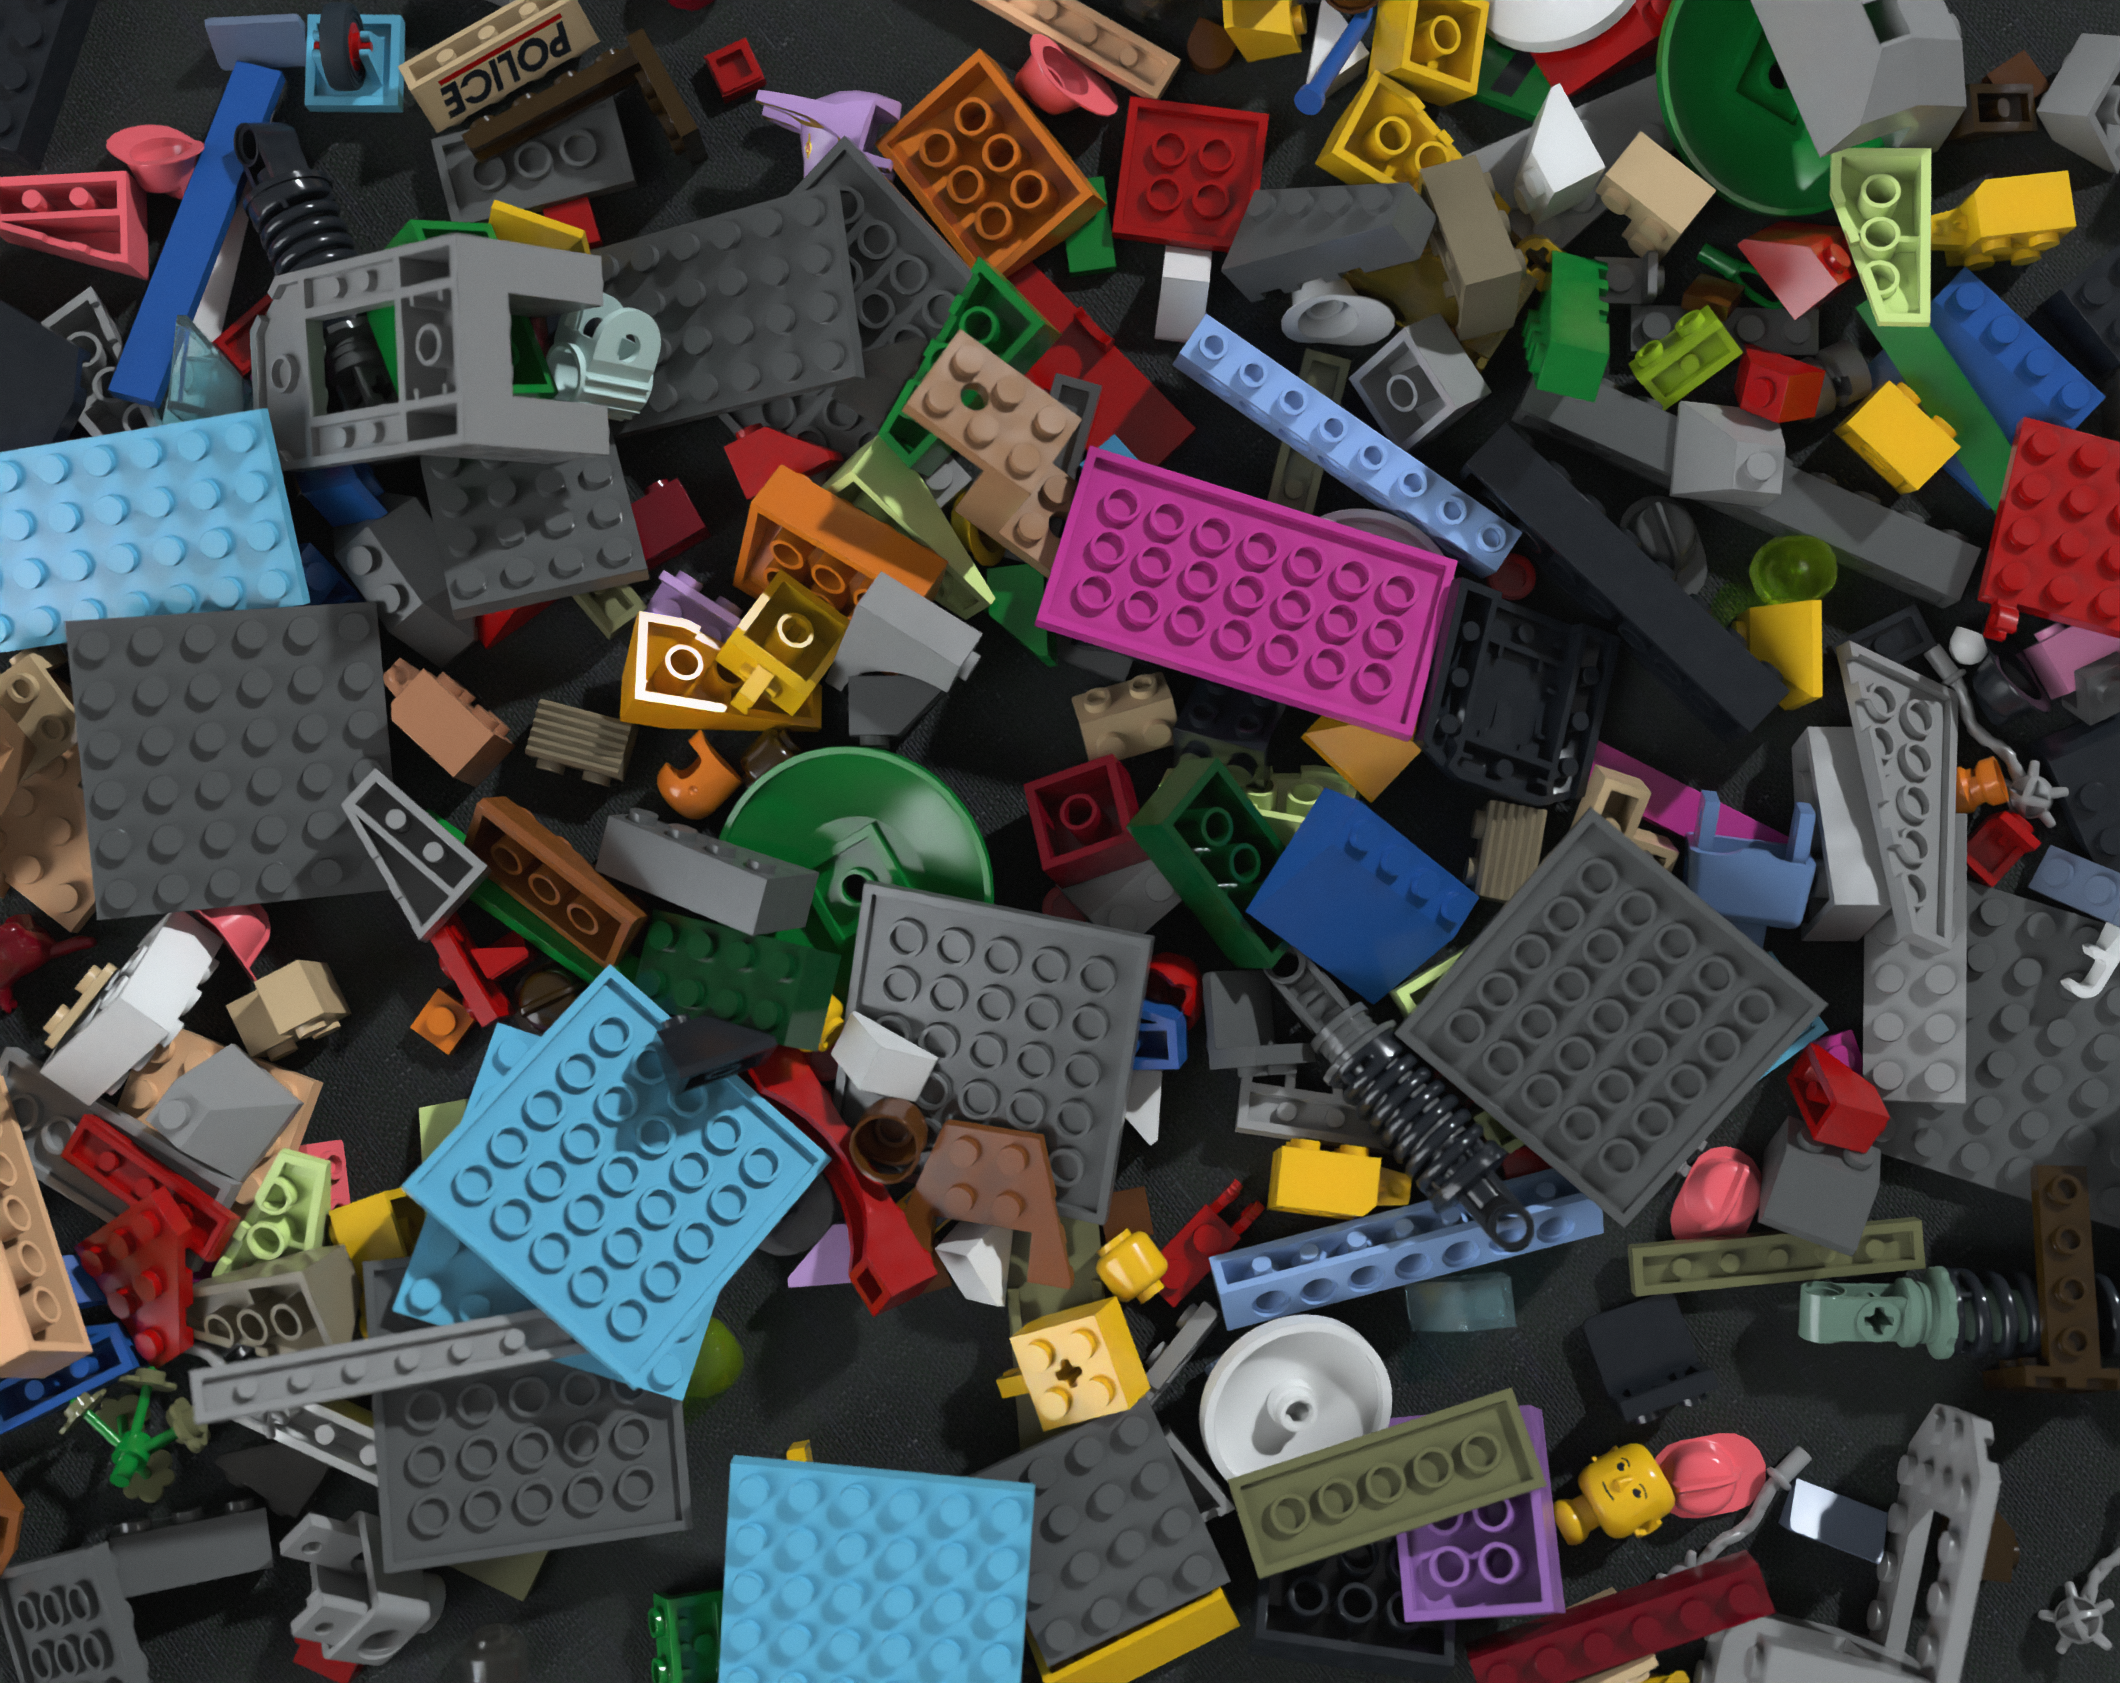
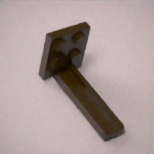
(579, 91)
(2065, 1294)

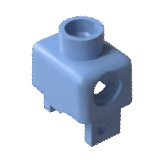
(1750, 879)

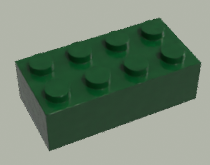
(1213, 855)
(737, 978)

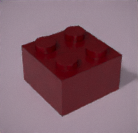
(1083, 821)

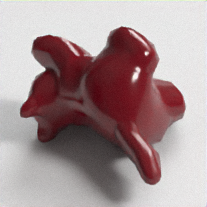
(27, 948)

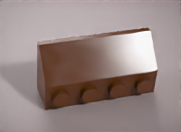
(556, 882)

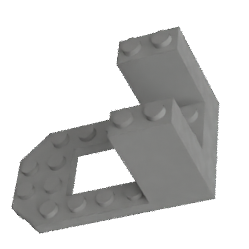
(451, 355)
(1942, 1473)

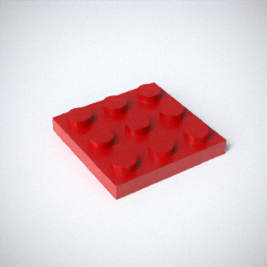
(1187, 173)

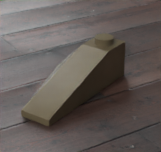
(280, 1303)

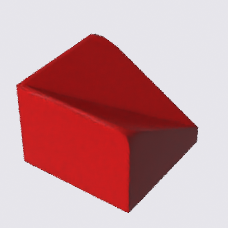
(505, 956)

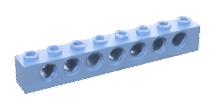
(1345, 447)
(1391, 1251)

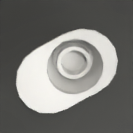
(1335, 315)

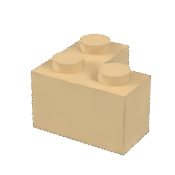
(1655, 194)
(1622, 803)
(289, 1007)

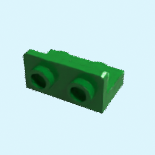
(687, 1636)

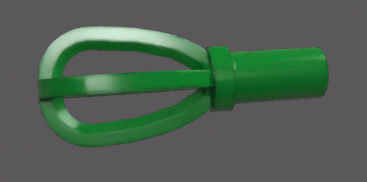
(1731, 270)

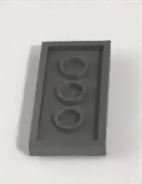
(556, 167)

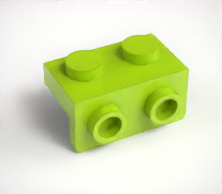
(1684, 356)

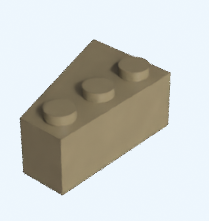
(1473, 246)

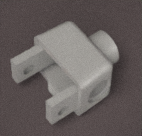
(352, 1603)

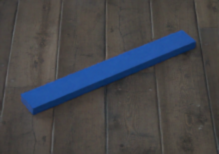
(194, 238)

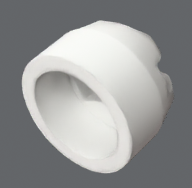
(1967, 646)

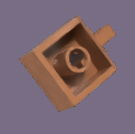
(445, 724)

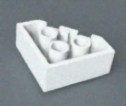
(136, 1009)

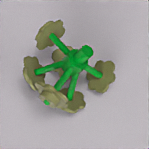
(137, 1456)

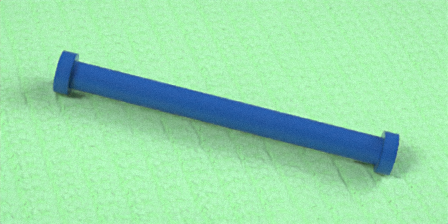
(1311, 96)

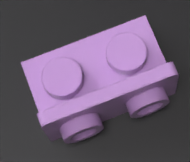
(681, 599)

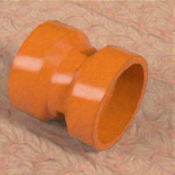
(1980, 786)

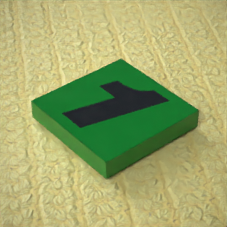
(1510, 80)

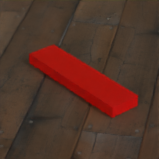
(134, 1173)

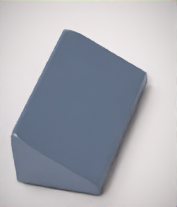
(258, 40)
(1835, 1520)

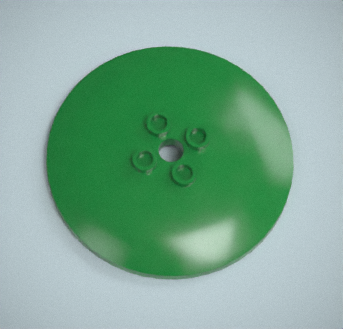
(1731, 118)
(861, 816)

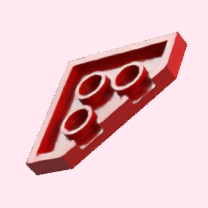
(144, 1274)

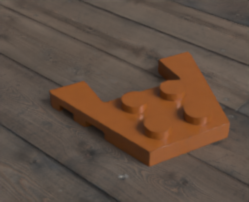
(996, 1181)

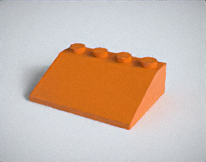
(989, 169)
(827, 546)

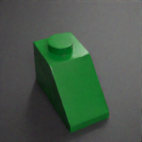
(1016, 607)

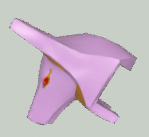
(831, 117)

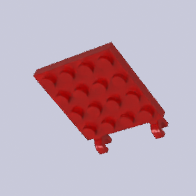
(2056, 533)

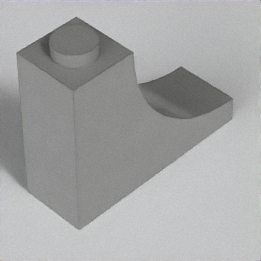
(904, 635)

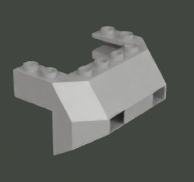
(1869, 69)

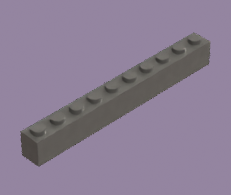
(1856, 527)

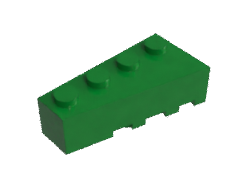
(1000, 321)
(1569, 328)

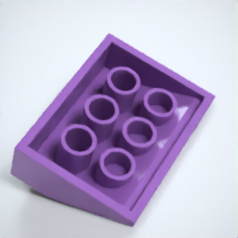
(1486, 1559)

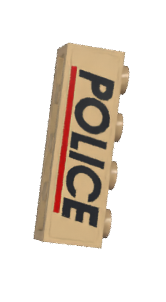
(496, 57)

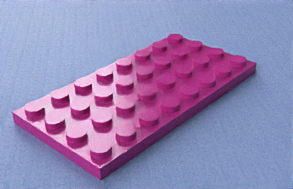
(1247, 593)

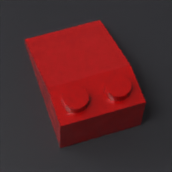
(1612, 51)

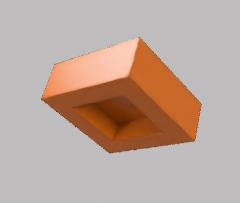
(444, 1022)

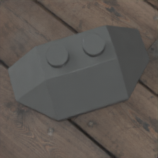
(402, 570)

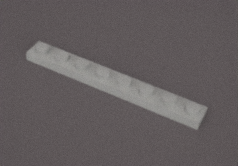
(377, 1365)

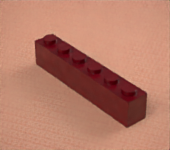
(1625, 1624)

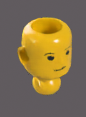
(1619, 1493)

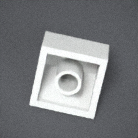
(1557, 162)

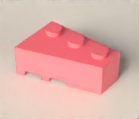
(79, 218)

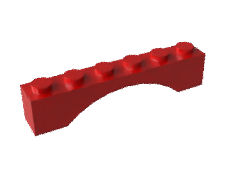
(884, 1253)

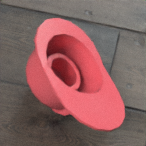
(1061, 82)
(157, 157)
(242, 928)
(1717, 1195)
(1712, 1474)

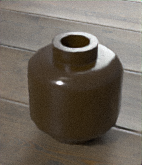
(768, 751)

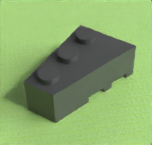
(191, 1546)

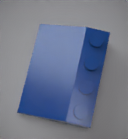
(2003, 361)
(1360, 897)

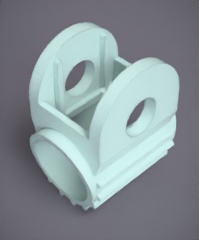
(608, 365)

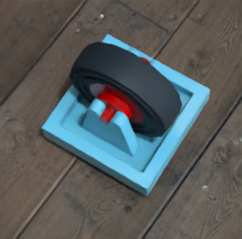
(354, 61)

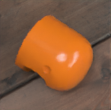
(702, 785)

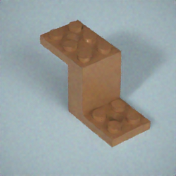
(1009, 440)

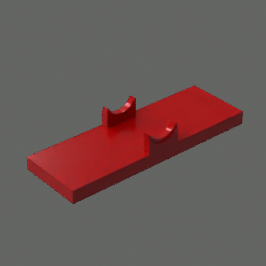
(1128, 401)

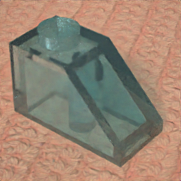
(1461, 1303)

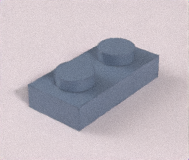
(2079, 884)

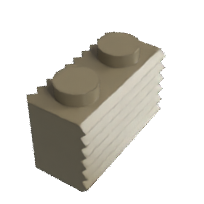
(581, 741)
(1505, 849)

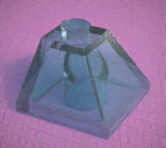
(203, 377)

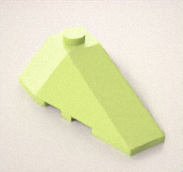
(286, 1214)

